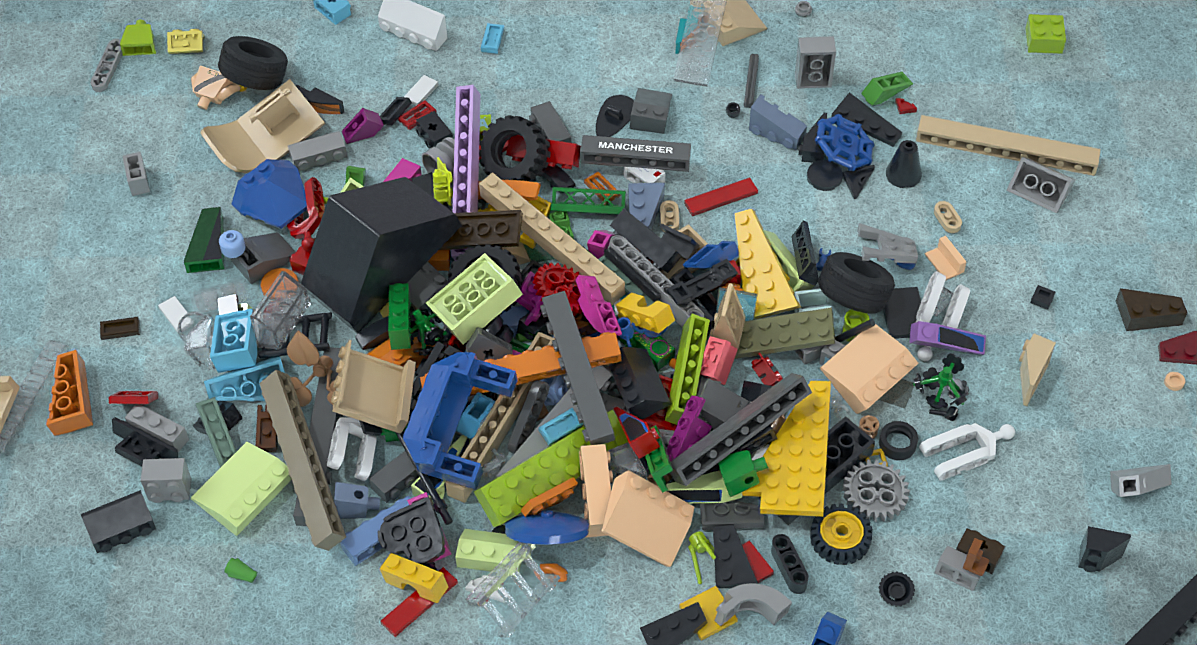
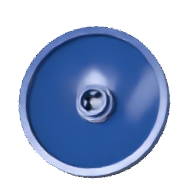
(547, 528)

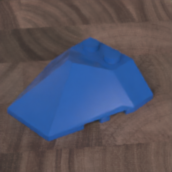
(271, 193)

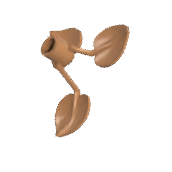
(303, 352)

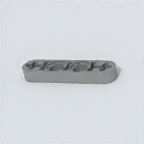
(106, 65)

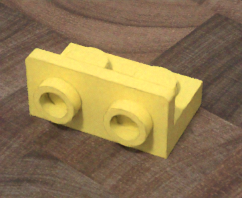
(185, 41)

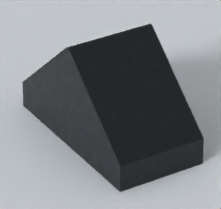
(371, 242)

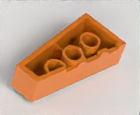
(70, 398)

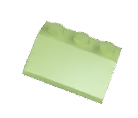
(482, 549)

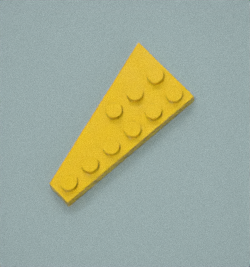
(761, 268)

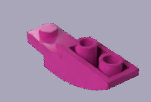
(596, 310)

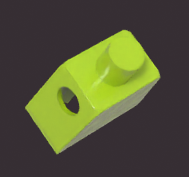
(138, 39)

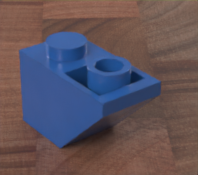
(829, 630)

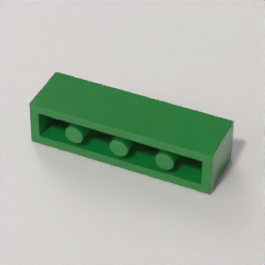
(399, 316)

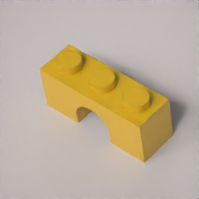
(652, 317)
(427, 581)

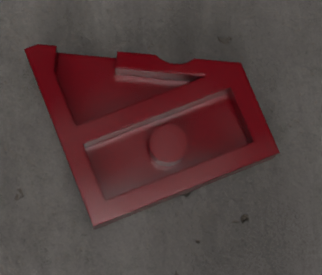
(1179, 349)

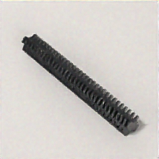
(631, 273)

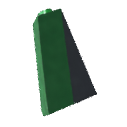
(204, 248)

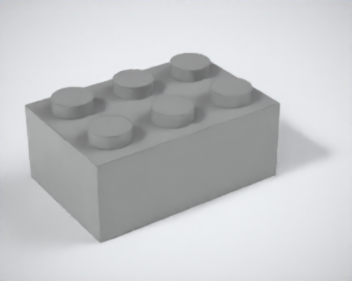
(815, 62)

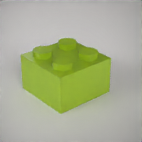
(1045, 33)

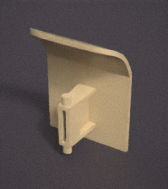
(264, 130)

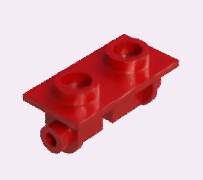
(763, 367)

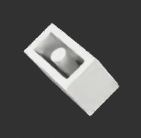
(644, 175)

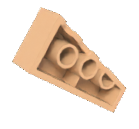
(597, 486)

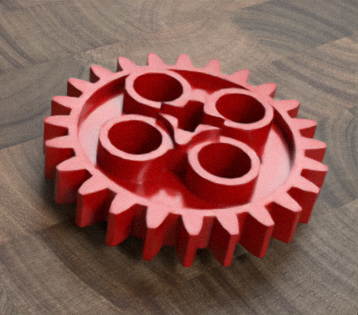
(555, 279)

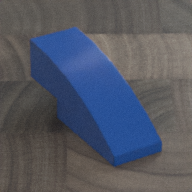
(713, 254)

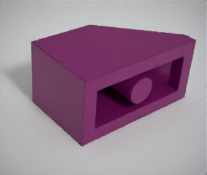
(362, 126)

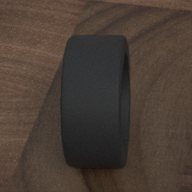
(898, 453)

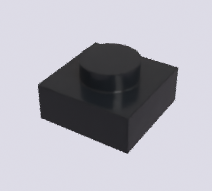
(1043, 297)

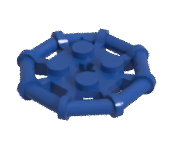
(837, 146)

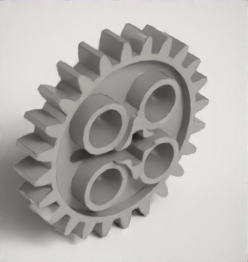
(876, 474)

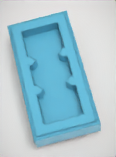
(492, 38)
(560, 426)

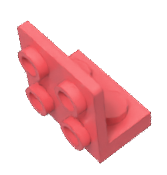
(718, 359)

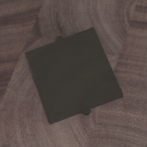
(898, 394)

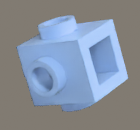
(557, 390)

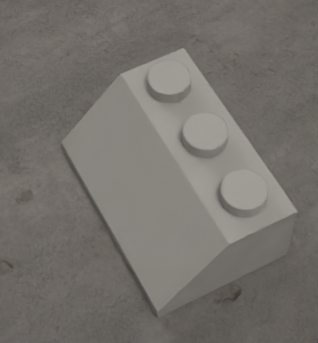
(1040, 184)

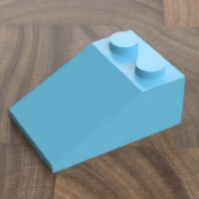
(233, 341)

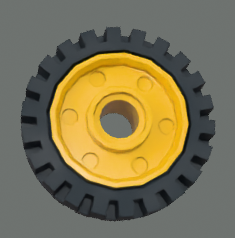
(839, 548)

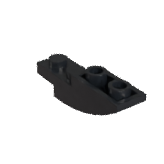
(378, 332)

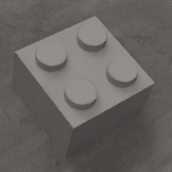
(166, 479)

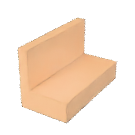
(946, 259)

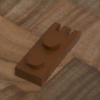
(265, 433)

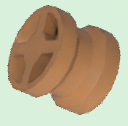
(869, 422)

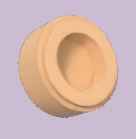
(1174, 381)

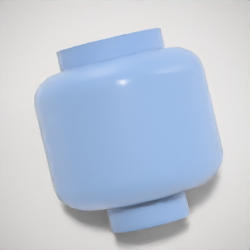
(232, 244)

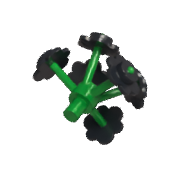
(428, 332)
(933, 379)

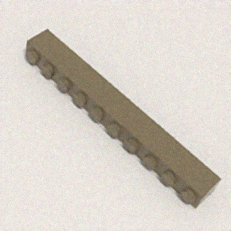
(302, 461)

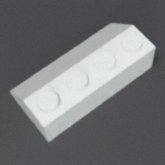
(413, 23)

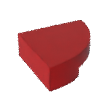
(904, 106)

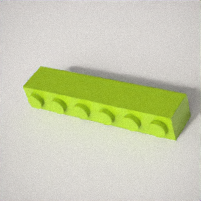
(687, 366)

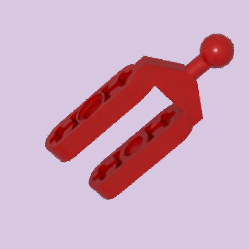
(315, 207)

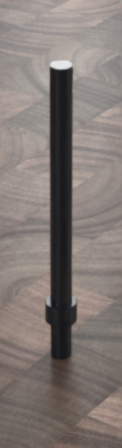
(439, 504)

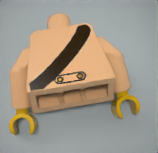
(212, 87)

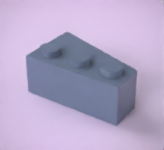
(776, 125)
(645, 201)

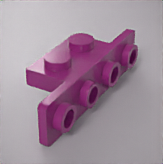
(530, 299)
(689, 428)

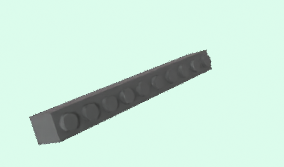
(322, 427)

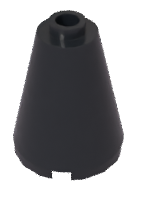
(905, 166)

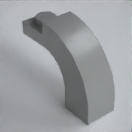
(756, 598)

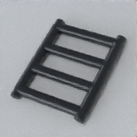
(306, 319)

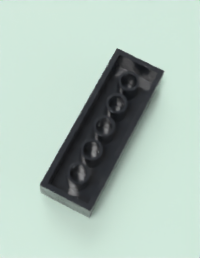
(845, 448)

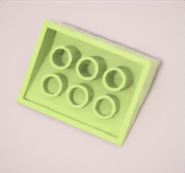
(474, 298)
(242, 487)

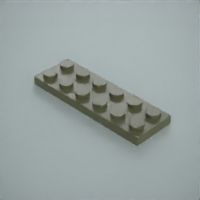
(787, 333)

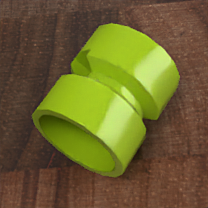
(852, 319)

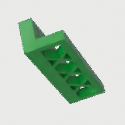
(587, 207)
(659, 463)

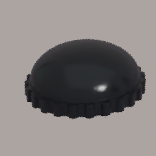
(898, 587)

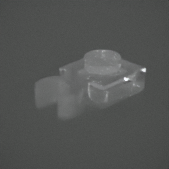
(835, 400)

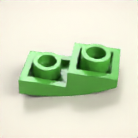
(562, 220)

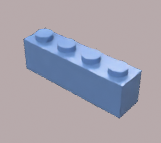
(364, 540)

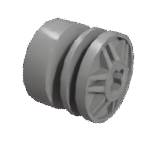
(444, 151)

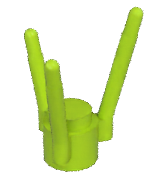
(700, 544)

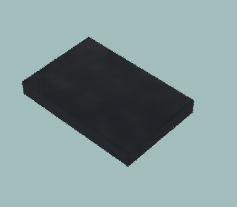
(902, 311)

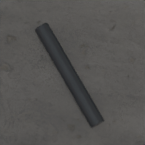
(854, 331)

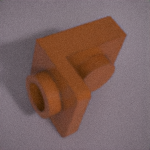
(974, 561)

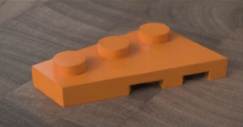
(550, 498)

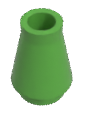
(239, 570)

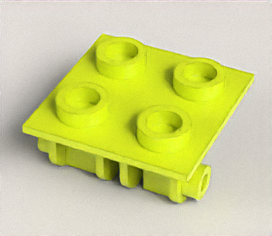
(441, 183)

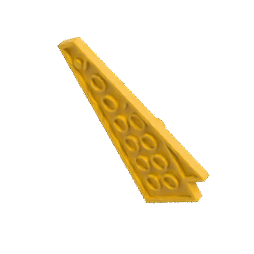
(797, 459)

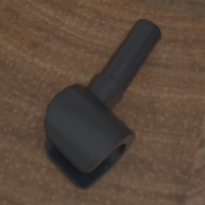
(951, 414)

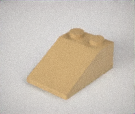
(729, 319)
(1034, 360)

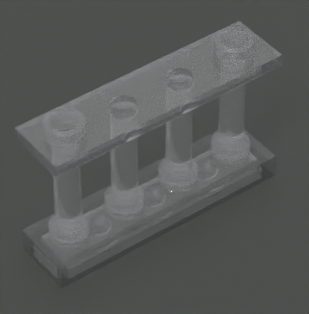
(495, 580)

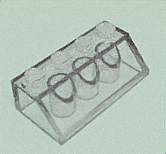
(279, 311)

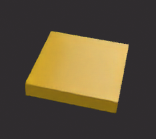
(709, 601)

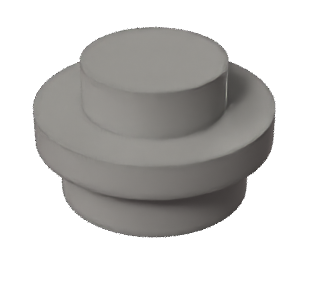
(803, 8)

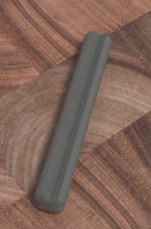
(751, 80)

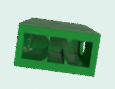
(740, 471)

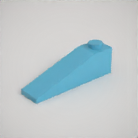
(242, 383)

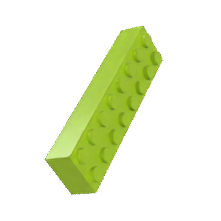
(543, 471)

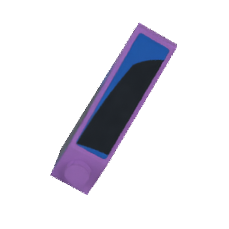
(947, 338)

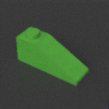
(885, 87)

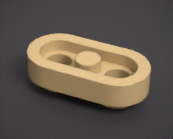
(669, 218)
(948, 218)

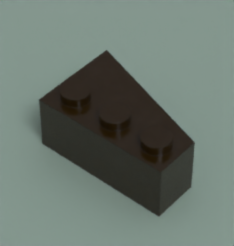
(1149, 310)

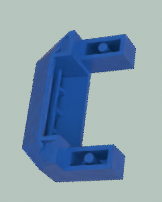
(440, 411)

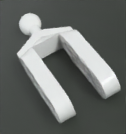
(929, 304)
(338, 446)
(970, 460)

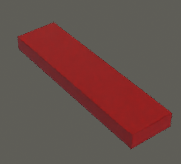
(721, 196)
(412, 608)

